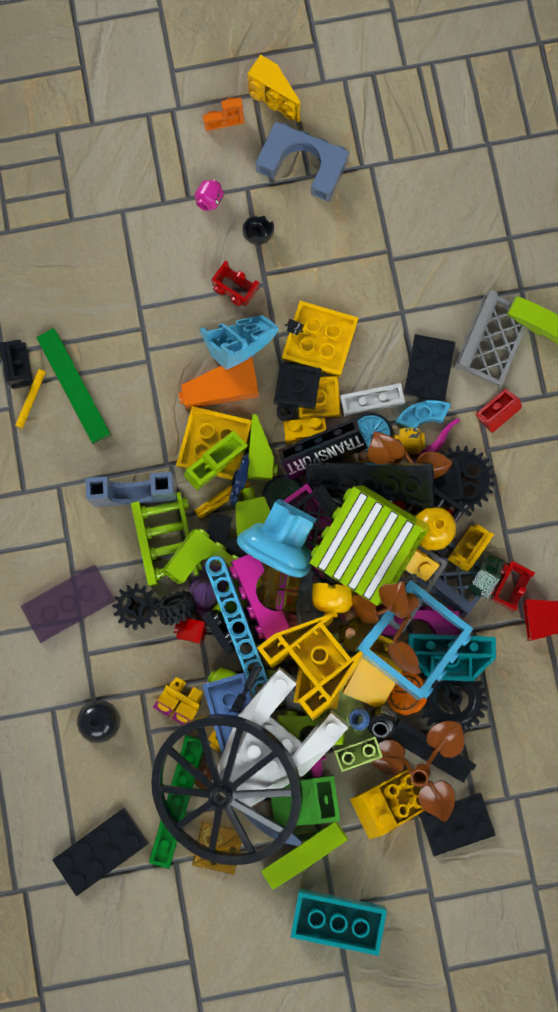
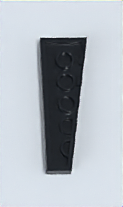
(391, 480)

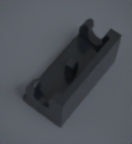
(16, 363)

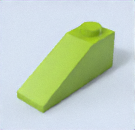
(260, 455)

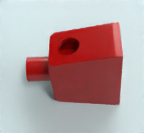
(540, 618)

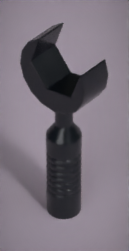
(241, 698)

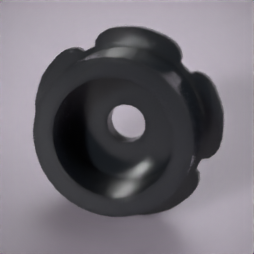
(294, 327)

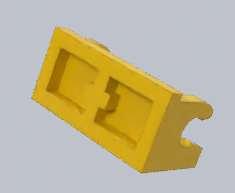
(470, 547)

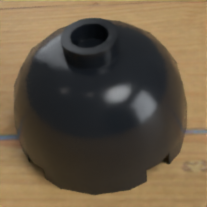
(98, 721)

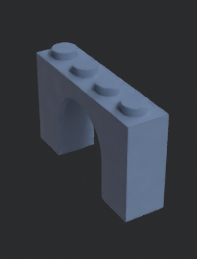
(285, 140)
(104, 493)

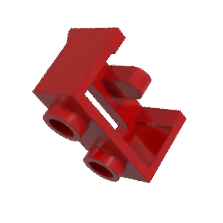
(239, 279)
(519, 589)

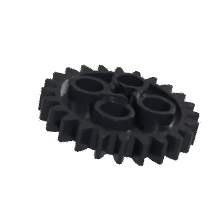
(471, 459)

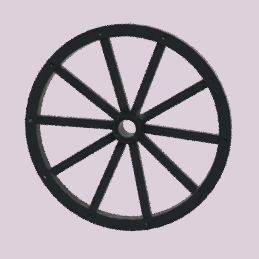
(228, 788)

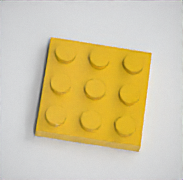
(324, 338)
(204, 431)

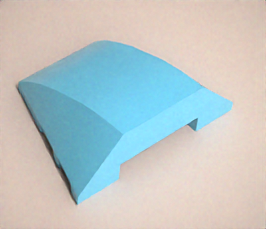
(239, 342)

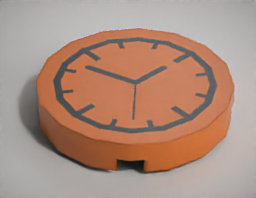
(402, 701)

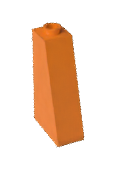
(221, 386)

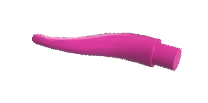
(435, 447)

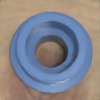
(353, 719)

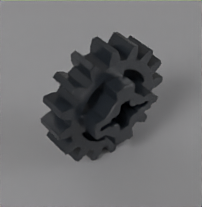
(126, 610)

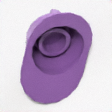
(203, 591)

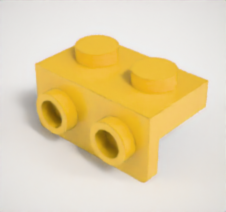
(302, 428)

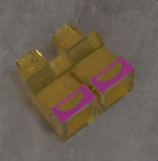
(274, 592)

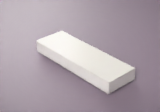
(372, 399)

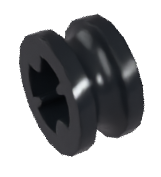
(287, 416)

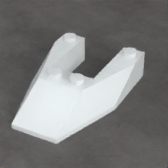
(253, 749)

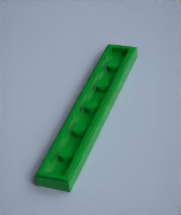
(73, 386)
(165, 843)

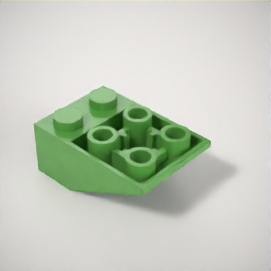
(318, 802)

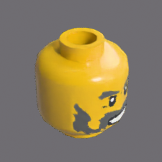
(412, 440)

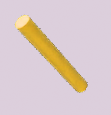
(30, 399)

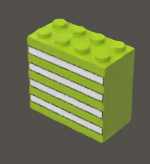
(368, 543)

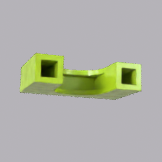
(192, 551)

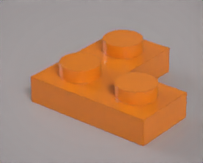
(231, 115)

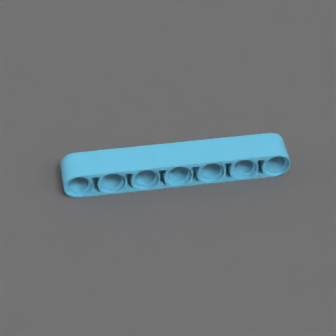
(232, 617)

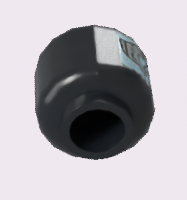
(382, 722)

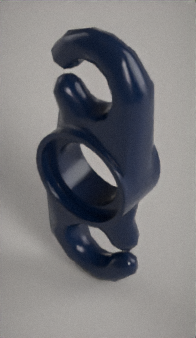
(239, 480)

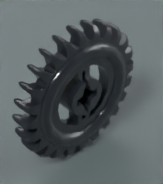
(468, 715)

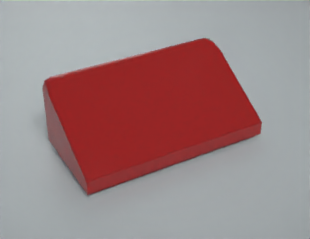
(499, 410)

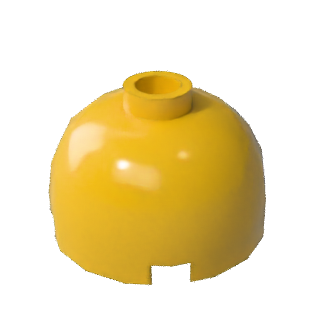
(441, 528)
(331, 598)

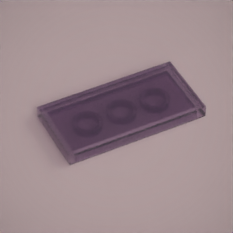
(67, 603)

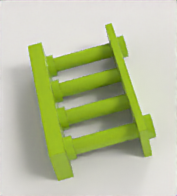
(145, 533)

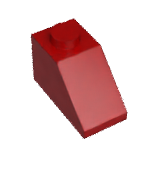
(191, 631)

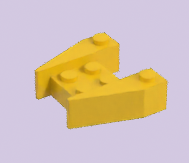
(319, 659)

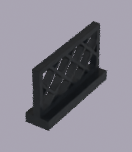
(329, 506)

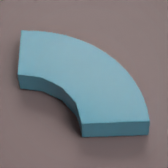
(422, 413)

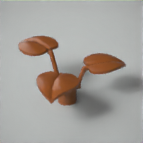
(387, 449)
(402, 605)
(434, 798)

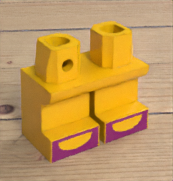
(172, 696)

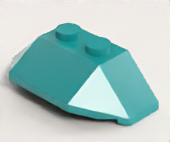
(469, 664)

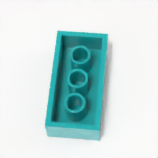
(338, 922)

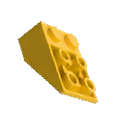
(270, 85)
(369, 683)
(387, 804)

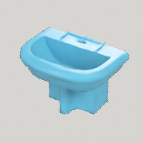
(281, 540)

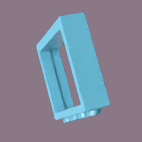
(439, 671)

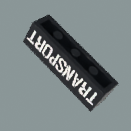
(323, 447)

